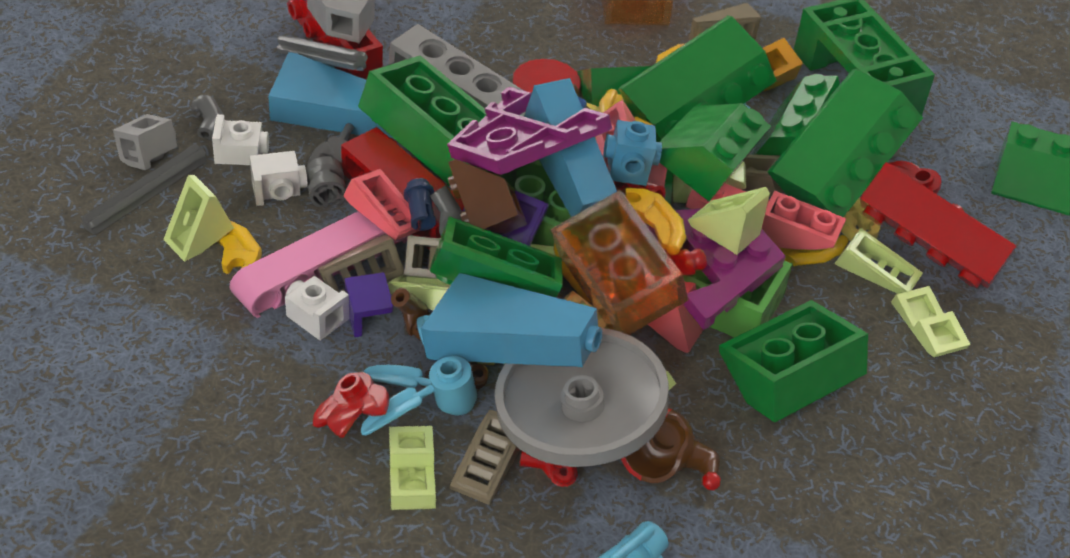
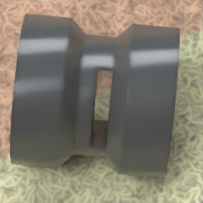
(326, 181)

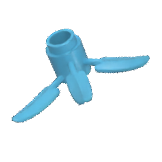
(448, 379)

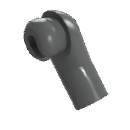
(208, 110)
(446, 205)

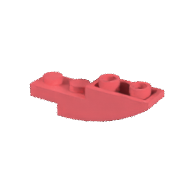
(788, 220)

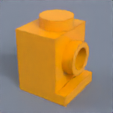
(783, 62)

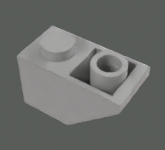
(343, 18)

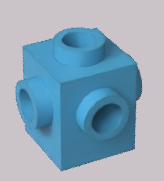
(632, 152)

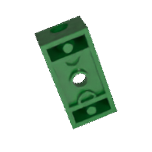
(862, 41)

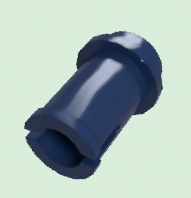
(420, 204)

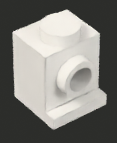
(238, 141)
(276, 176)
(311, 303)

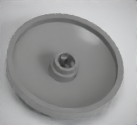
(585, 411)

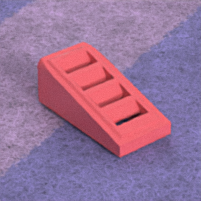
(368, 193)

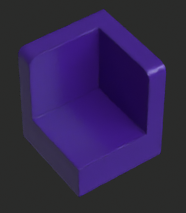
(367, 297)

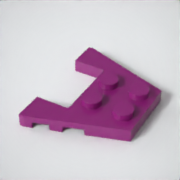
(510, 141)
(729, 273)

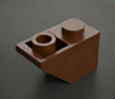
(486, 198)

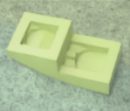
(934, 329)
(412, 468)

